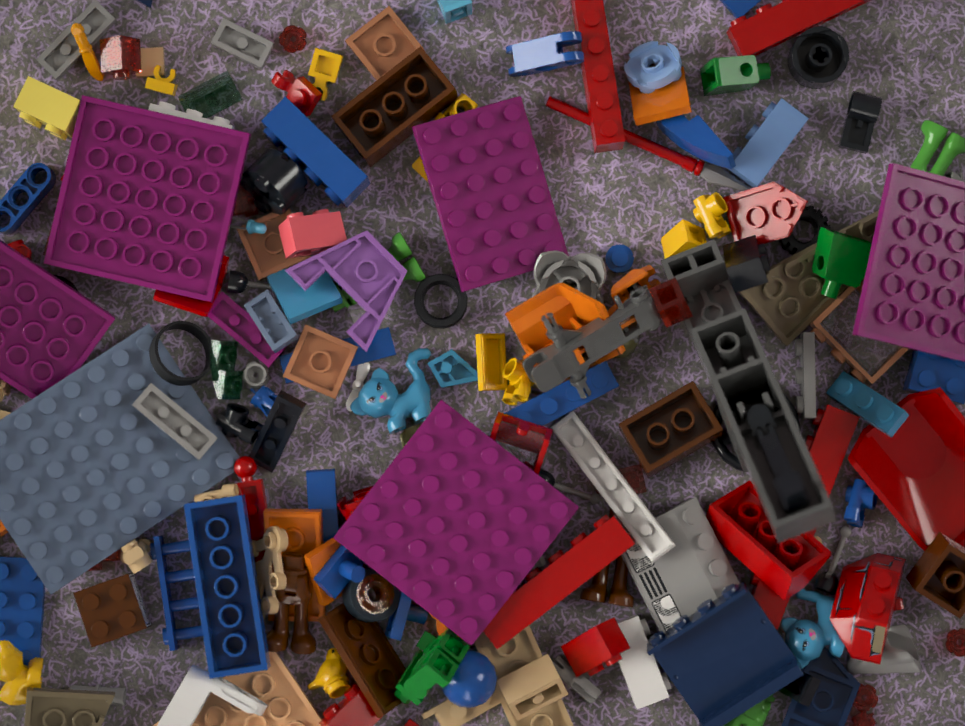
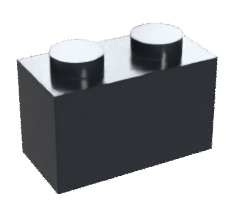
(746, 263)

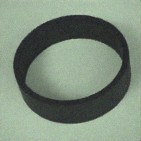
(159, 367)

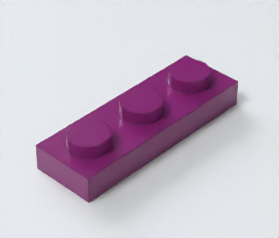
(242, 328)

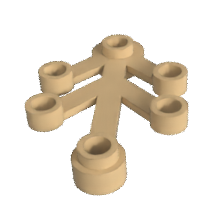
(273, 542)

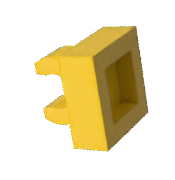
(162, 84)

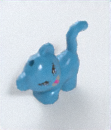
(381, 397)
(809, 638)

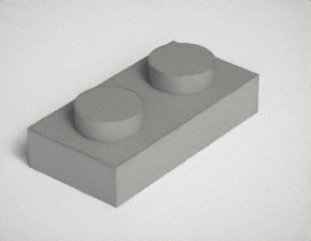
(242, 43)

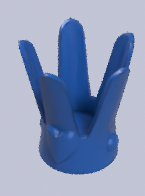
(263, 399)

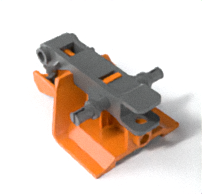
(572, 332)

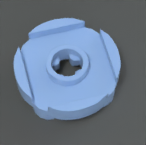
(650, 78)

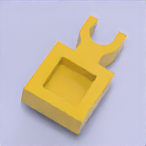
(325, 67)

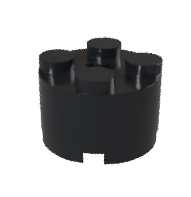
(826, 45)
(274, 182)

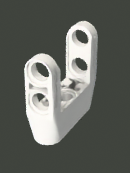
(194, 693)

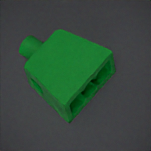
(732, 74)
(840, 260)

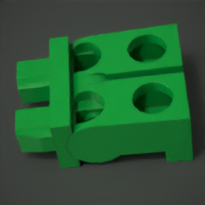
(431, 666)

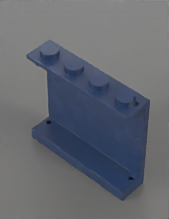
(725, 656)

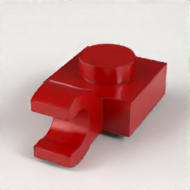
(300, 91)

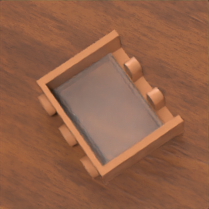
(865, 356)

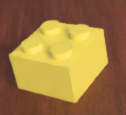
(47, 106)

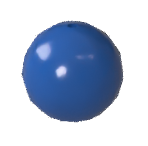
(472, 682)

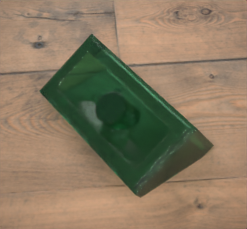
(211, 95)

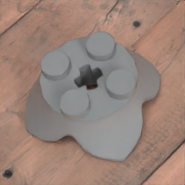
(583, 270)

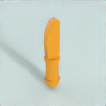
(87, 52)

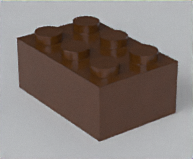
(670, 429)

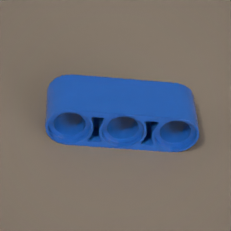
(36, 193)

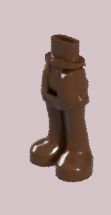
(598, 589)
(297, 594)

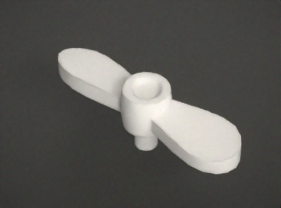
(361, 374)

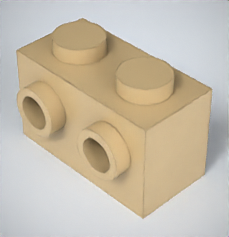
(532, 687)

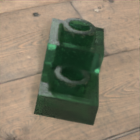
(225, 378)

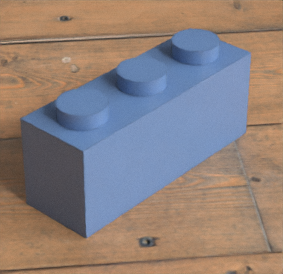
(767, 142)

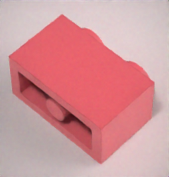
(312, 233)

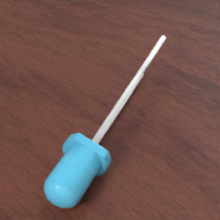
(251, 226)

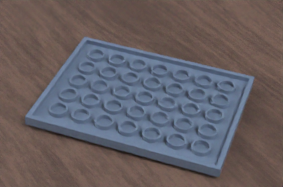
(92, 470)

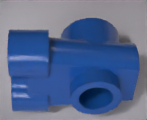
(859, 497)

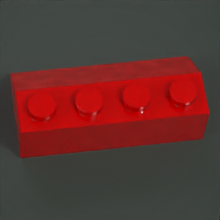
(747, 533)

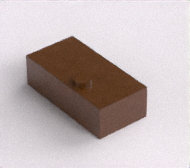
(394, 104)

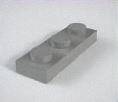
(65, 51)
(805, 375)
(174, 421)

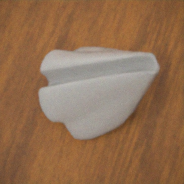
(898, 656)

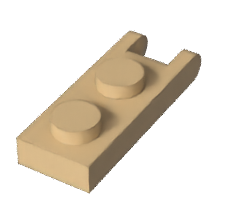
(452, 715)

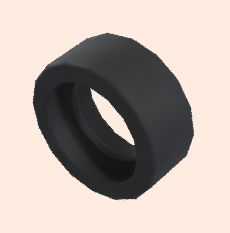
(424, 286)

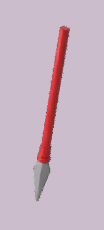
(711, 173)

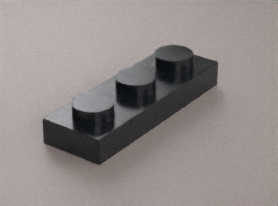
(277, 430)

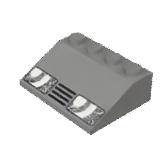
(686, 573)

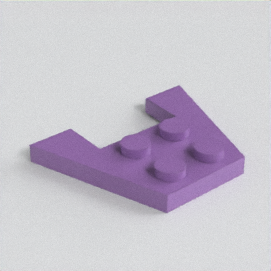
(363, 272)

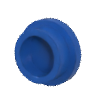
(619, 258)

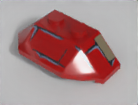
(866, 604)

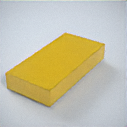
(491, 361)

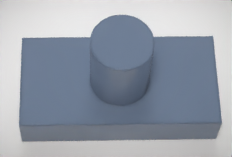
(271, 321)

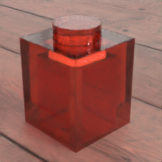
(120, 56)
(670, 302)

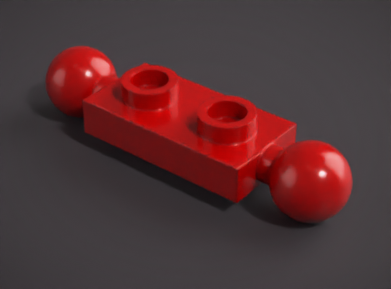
(255, 497)

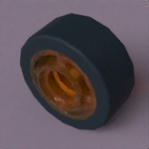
(357, 601)

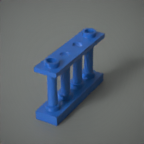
(170, 633)

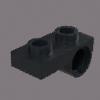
(860, 122)

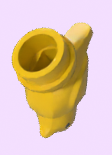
(331, 675)

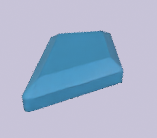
(452, 370)

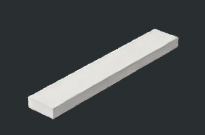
(613, 487)

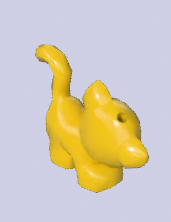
(17, 674)

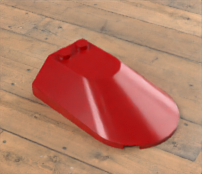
(919, 468)

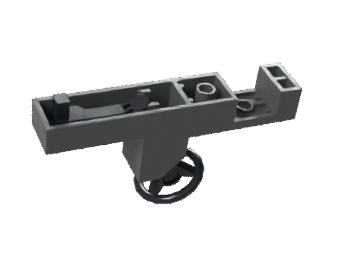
(749, 399)

